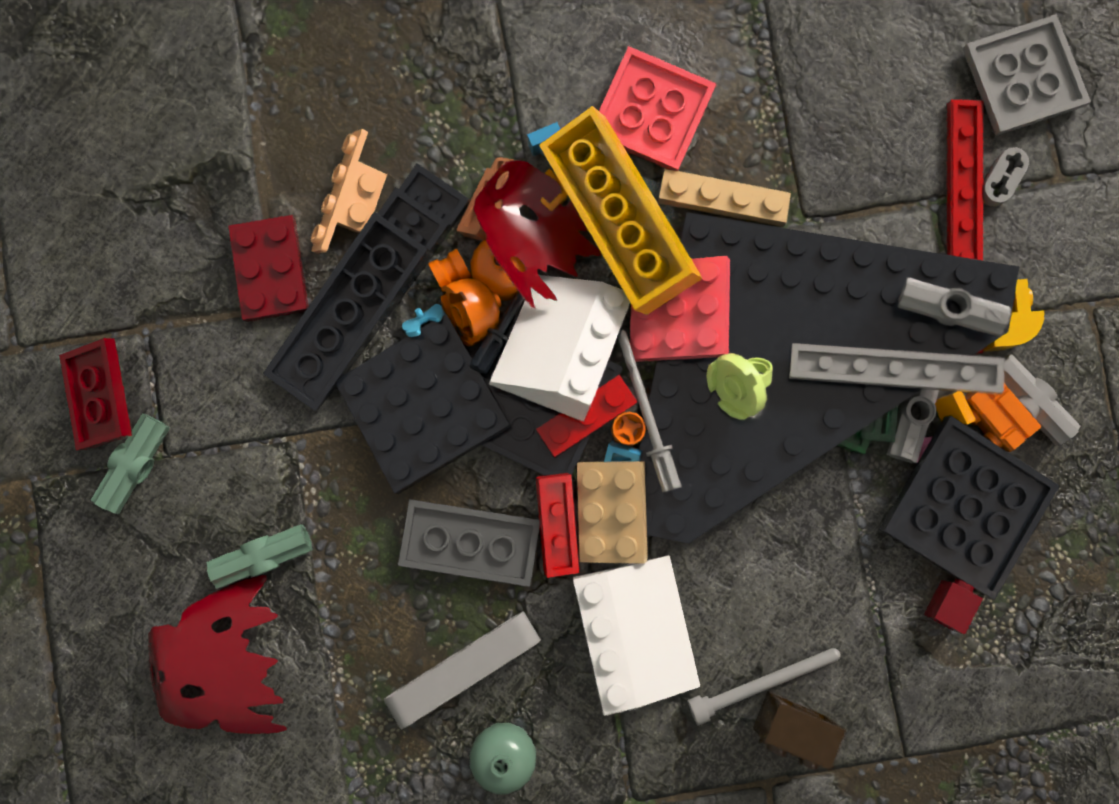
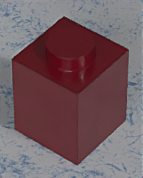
(954, 605)

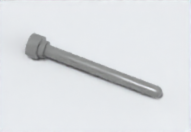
(705, 707)

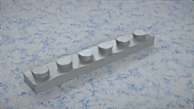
(897, 368)

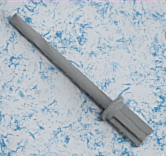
(660, 455)

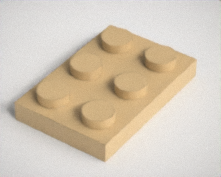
(612, 512)

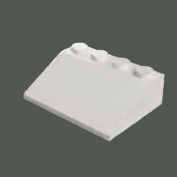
(562, 344)
(636, 634)

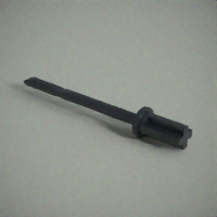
(495, 338)

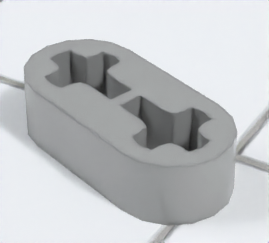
(1010, 180)

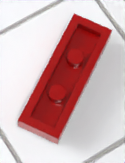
(608, 403)
(557, 525)

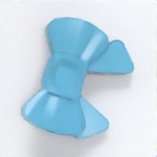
(413, 326)

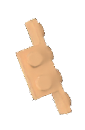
(352, 196)

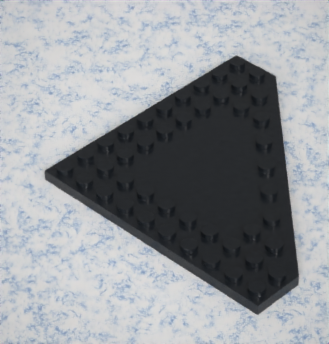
(785, 292)

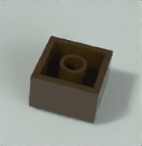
(798, 730)

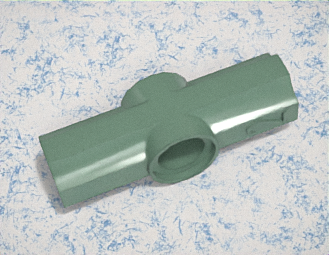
(130, 464)
(259, 556)

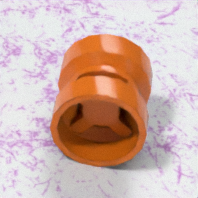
(449, 269)
(630, 425)

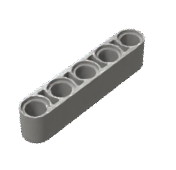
(462, 670)

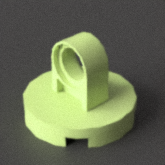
(740, 384)

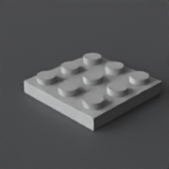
(1026, 75)

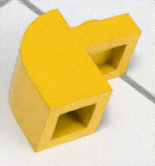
(1023, 323)

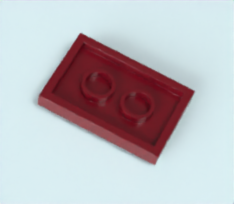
(268, 268)
(95, 394)

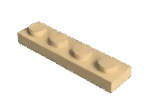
(724, 198)

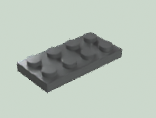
(469, 542)

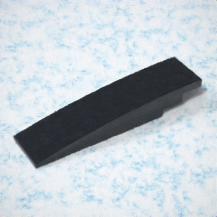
(366, 286)

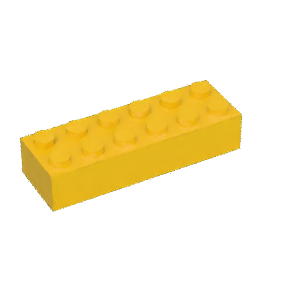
(620, 211)

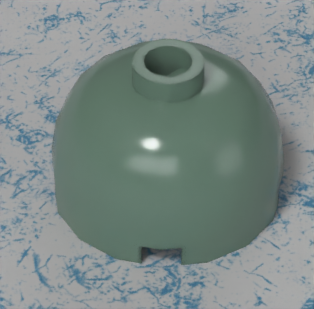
(511, 746)

